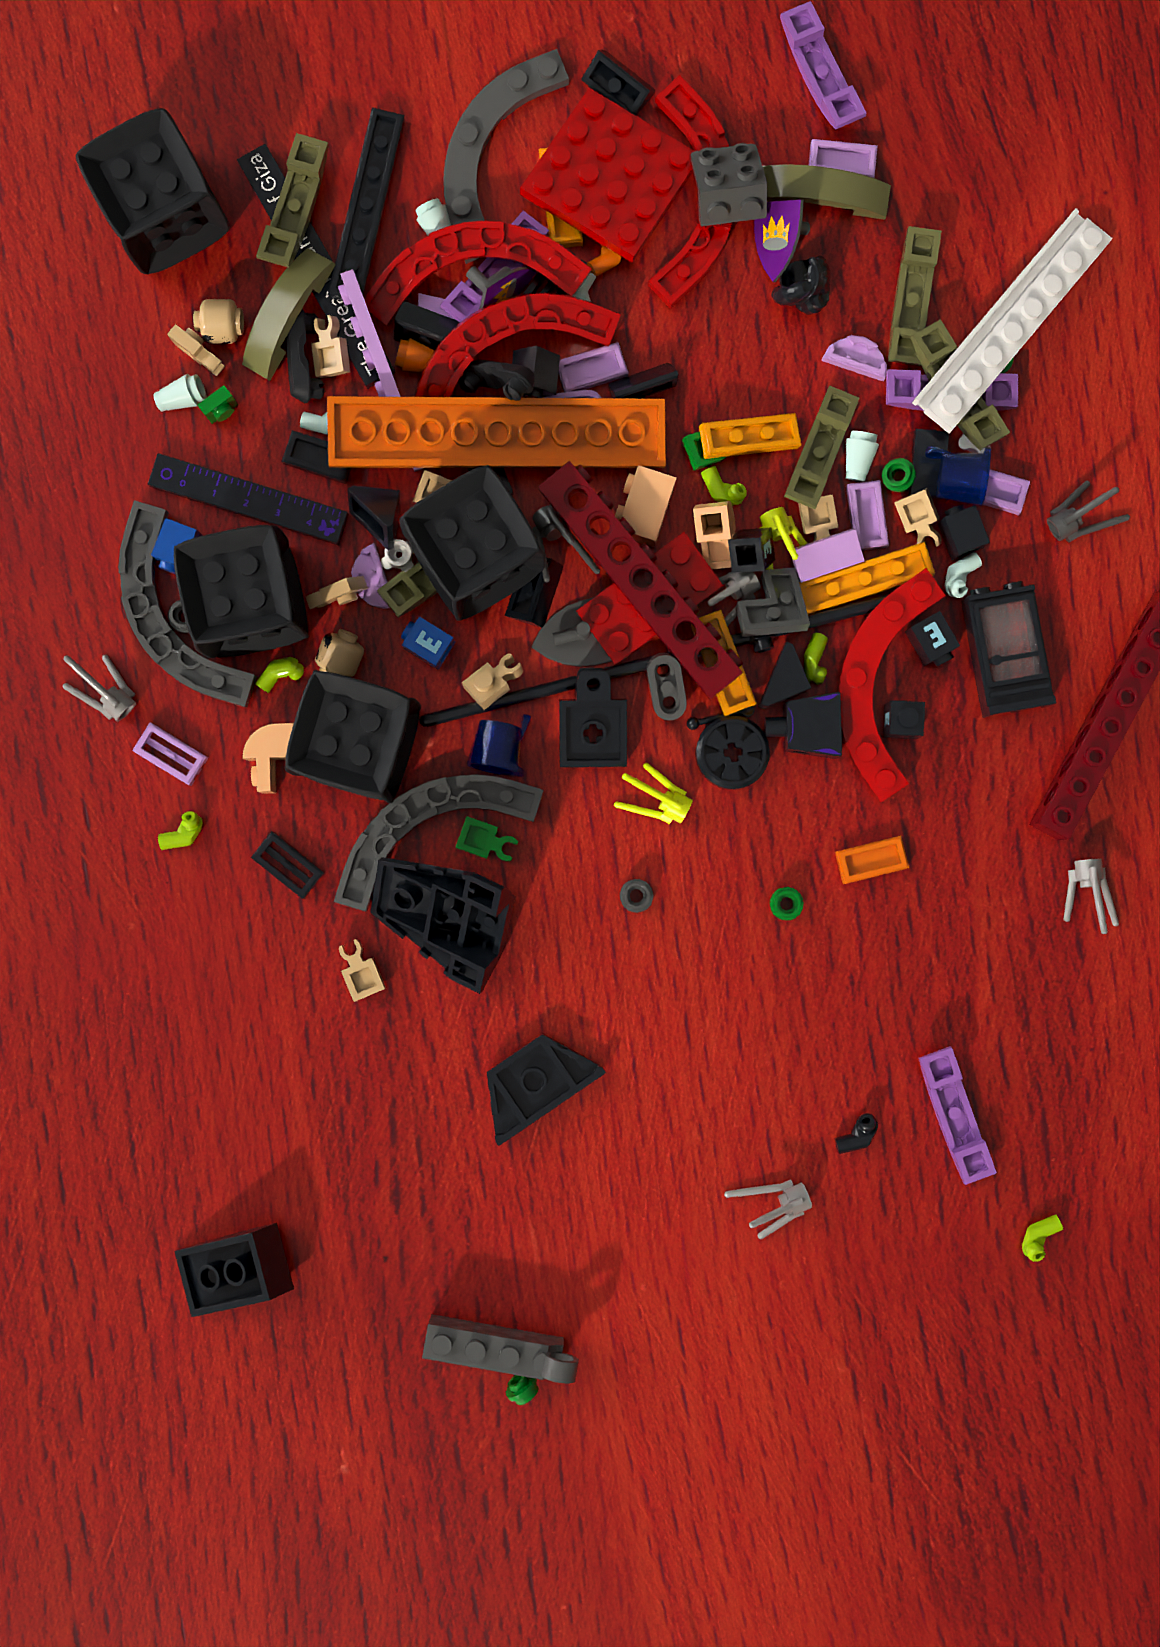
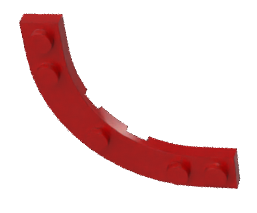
(470, 241)
(706, 243)
(505, 319)
(859, 676)

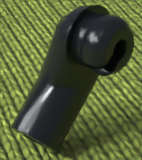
(860, 1136)

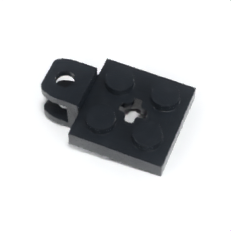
(597, 708)

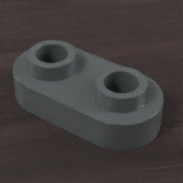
(666, 685)

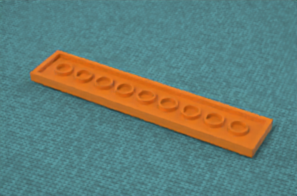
(495, 432)

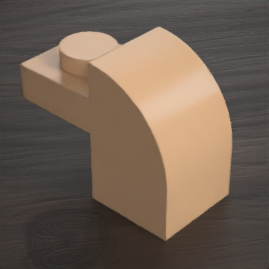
(713, 528)
(266, 747)

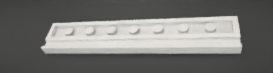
(1011, 321)

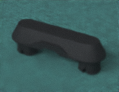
(513, 378)
(300, 383)

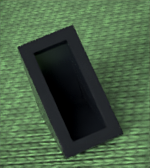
(377, 511)
(786, 679)

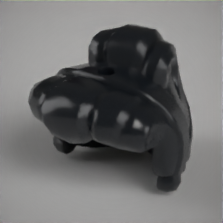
(804, 285)

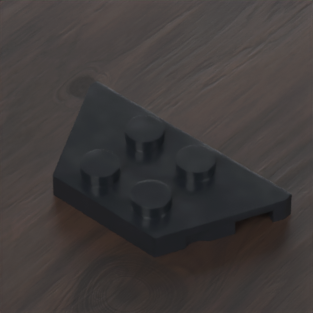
(535, 1083)

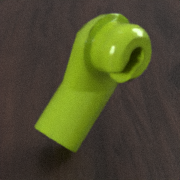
(723, 491)
(812, 657)
(278, 669)
(185, 834)
(1036, 1235)

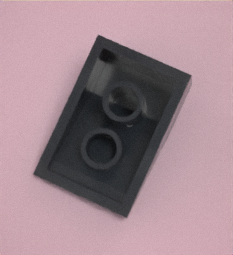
(234, 1270)

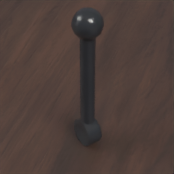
(693, 723)

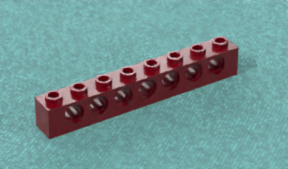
(572, 480)
(1103, 728)

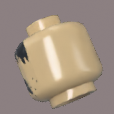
(219, 321)
(339, 653)

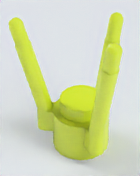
(782, 527)
(673, 803)

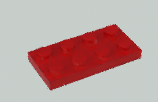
(617, 622)

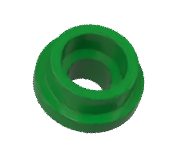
(894, 466)
(797, 903)
(521, 1389)

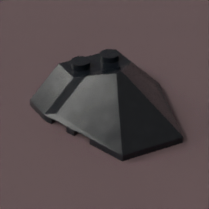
(448, 914)

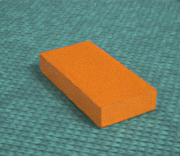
(871, 859)

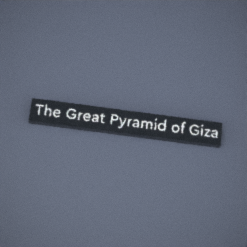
(267, 183)

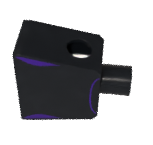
(809, 726)

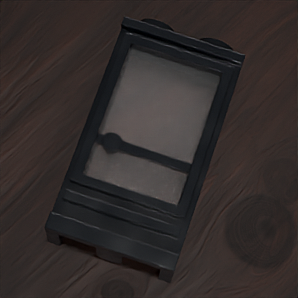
(1007, 649)

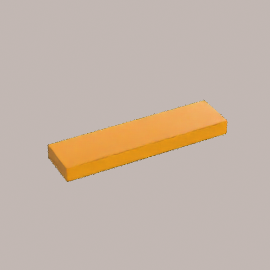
(865, 578)

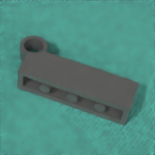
(499, 1349)

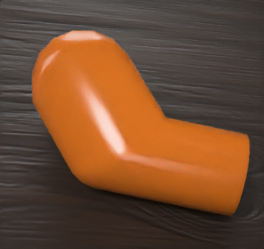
(604, 262)

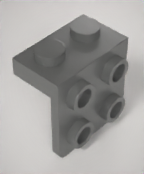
(730, 184)

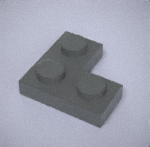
(781, 610)

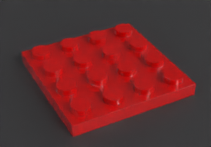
(609, 175)

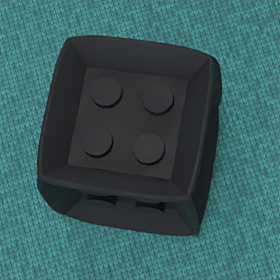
(152, 191)
(473, 542)
(240, 591)
(352, 735)

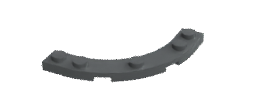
(481, 117)
(150, 624)
(418, 806)

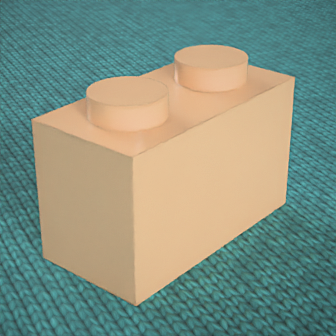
(646, 503)

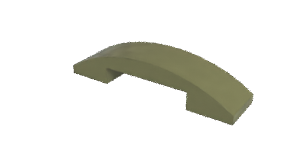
(829, 188)
(296, 201)
(913, 292)
(281, 309)
(981, 423)
(821, 447)
(407, 590)

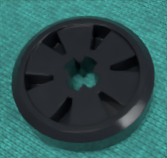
(745, 736)

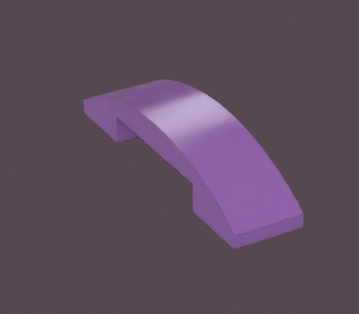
(818, 67)
(467, 296)
(905, 385)
(956, 1116)

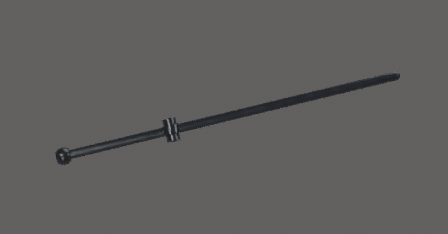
(760, 643)

